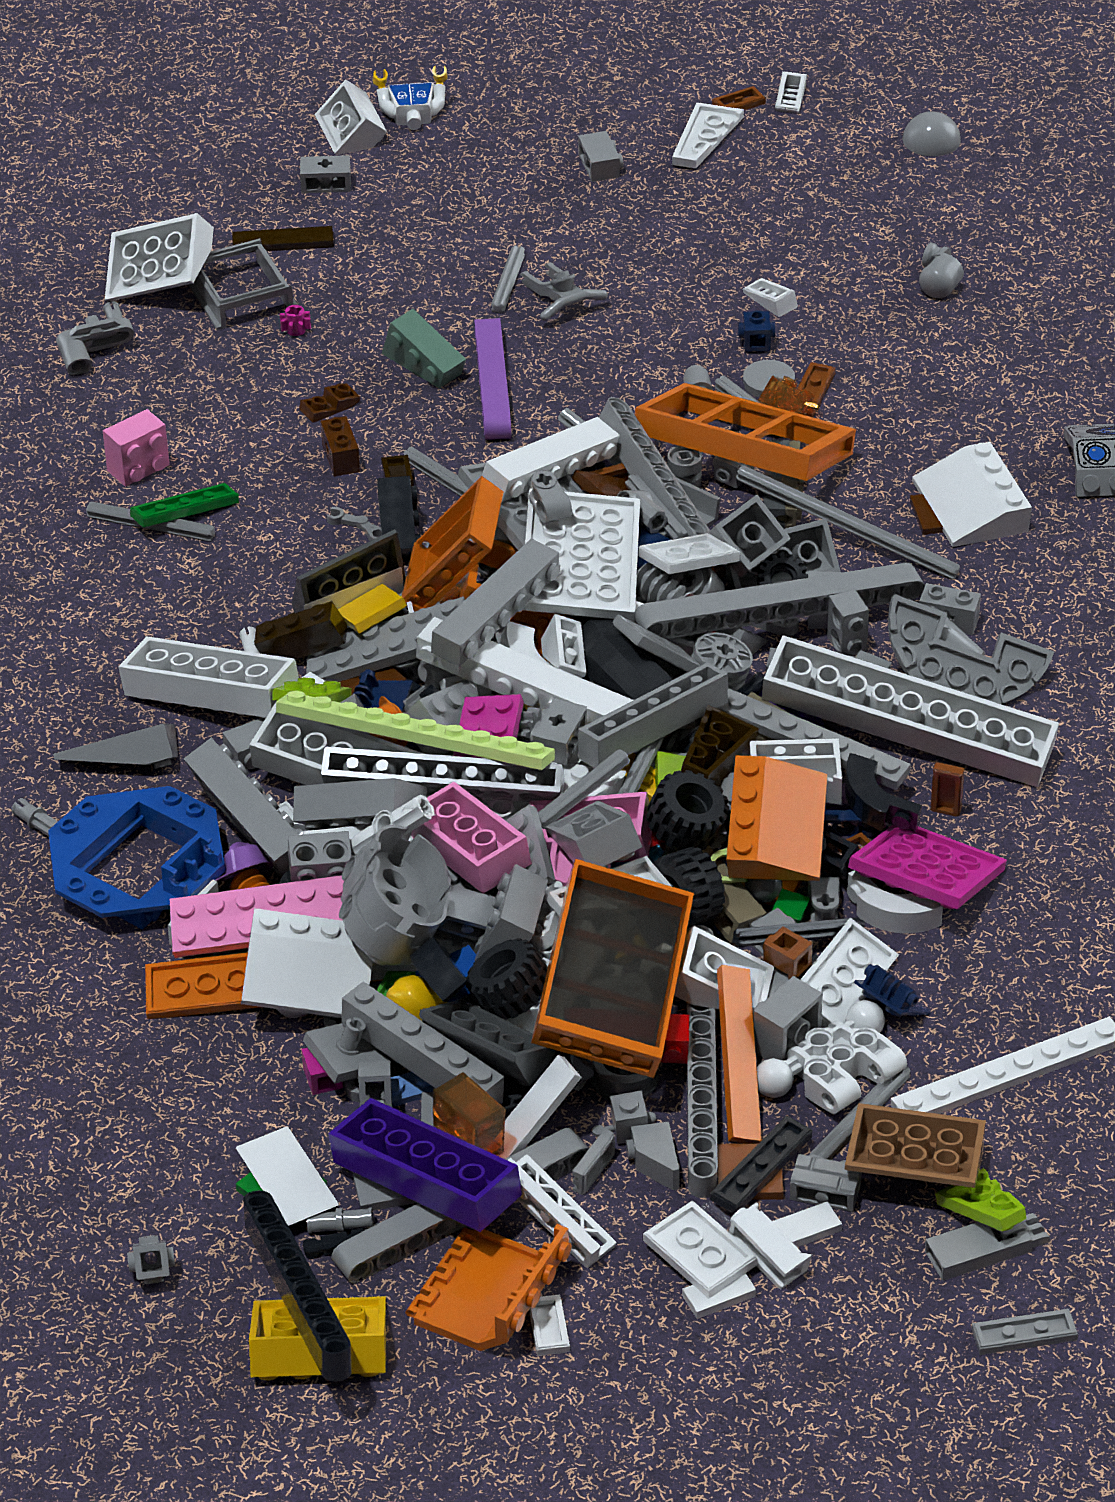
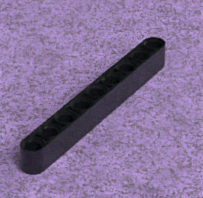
(298, 1286)

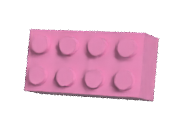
(473, 838)

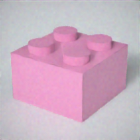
(136, 447)

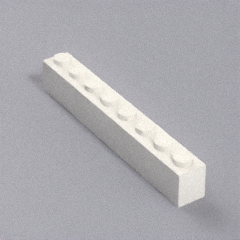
(517, 673)

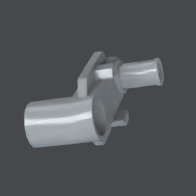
(93, 336)

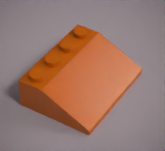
(776, 820)

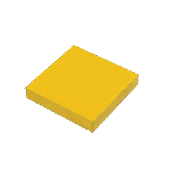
(371, 608)

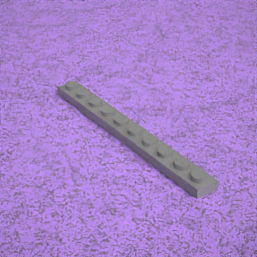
(785, 726)

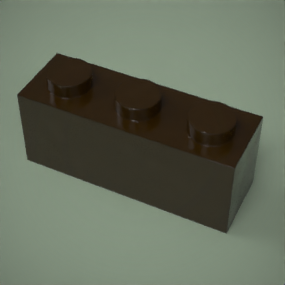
(302, 632)

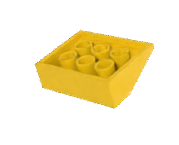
(280, 1350)

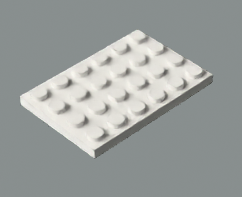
(595, 557)

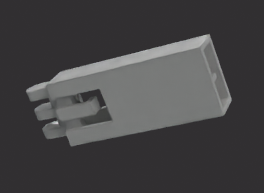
(978, 1247)

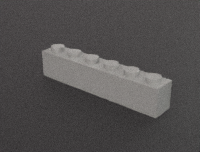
(495, 602)
(653, 714)
(415, 1042)

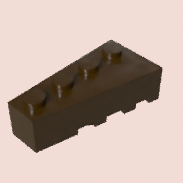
(717, 743)

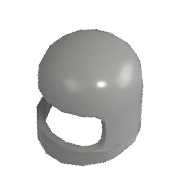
(941, 275)

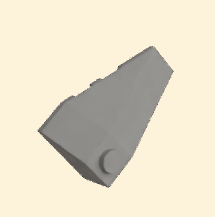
(144, 747)

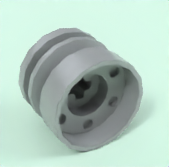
(726, 654)

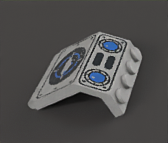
(1093, 458)

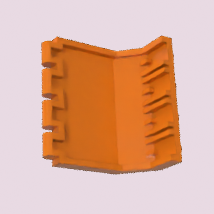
(486, 1287)

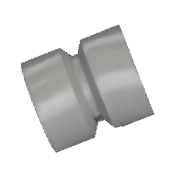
(686, 464)

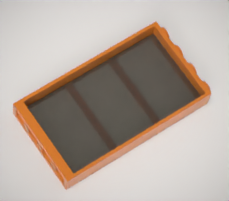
(613, 968)

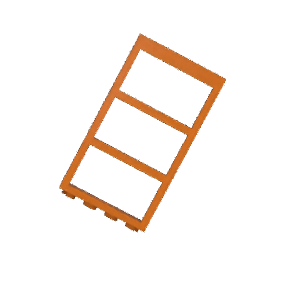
(827, 441)

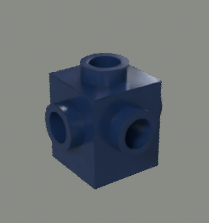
(756, 331)

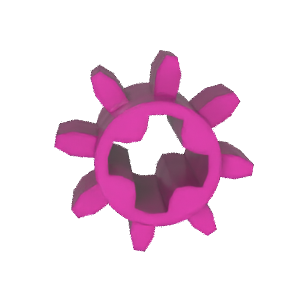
(295, 320)

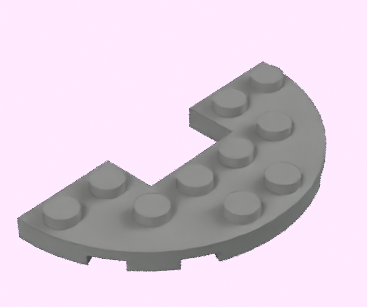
(921, 654)

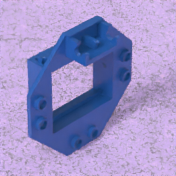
(106, 820)

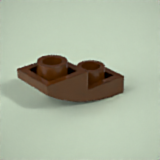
(334, 400)

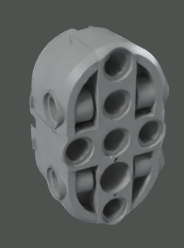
(394, 895)

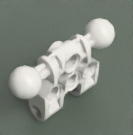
(834, 1057)

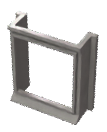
(216, 307)

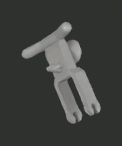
(560, 290)

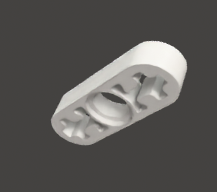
(547, 922)

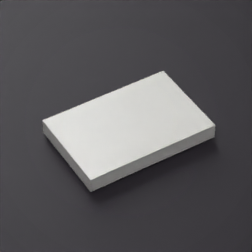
(688, 553)
(700, 1249)

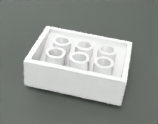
(157, 256)
(974, 496)
(301, 963)

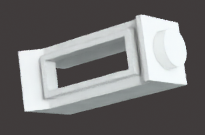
(775, 1252)

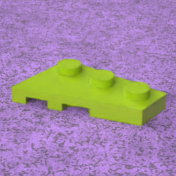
(983, 1203)

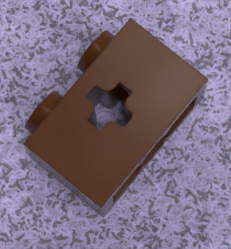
(340, 446)

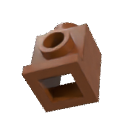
(788, 952)

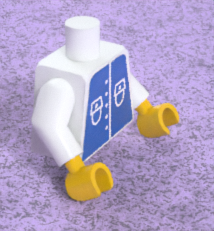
(413, 102)

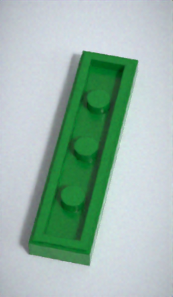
(184, 505)

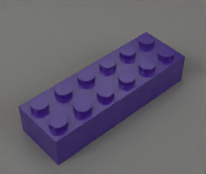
(425, 1164)

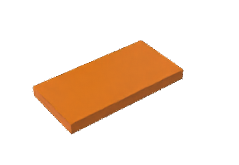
(195, 986)

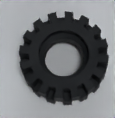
(778, 564)

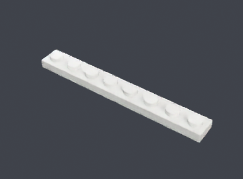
(1010, 1069)

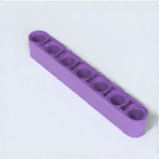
(492, 379)

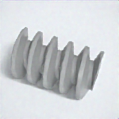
(655, 587)

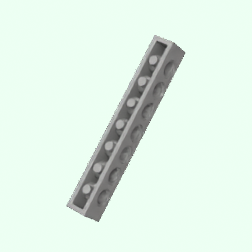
(478, 776)

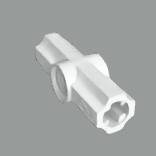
(408, 815)

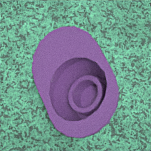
(243, 857)

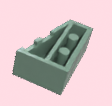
(422, 350)

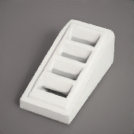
(790, 80)
(774, 298)

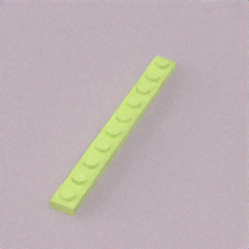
(422, 731)

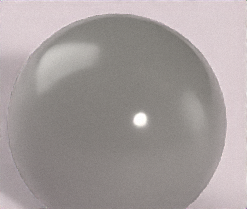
(931, 134)

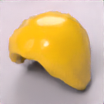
(413, 994)

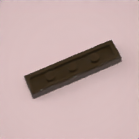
(288, 238)

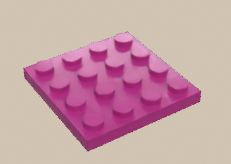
(927, 865)

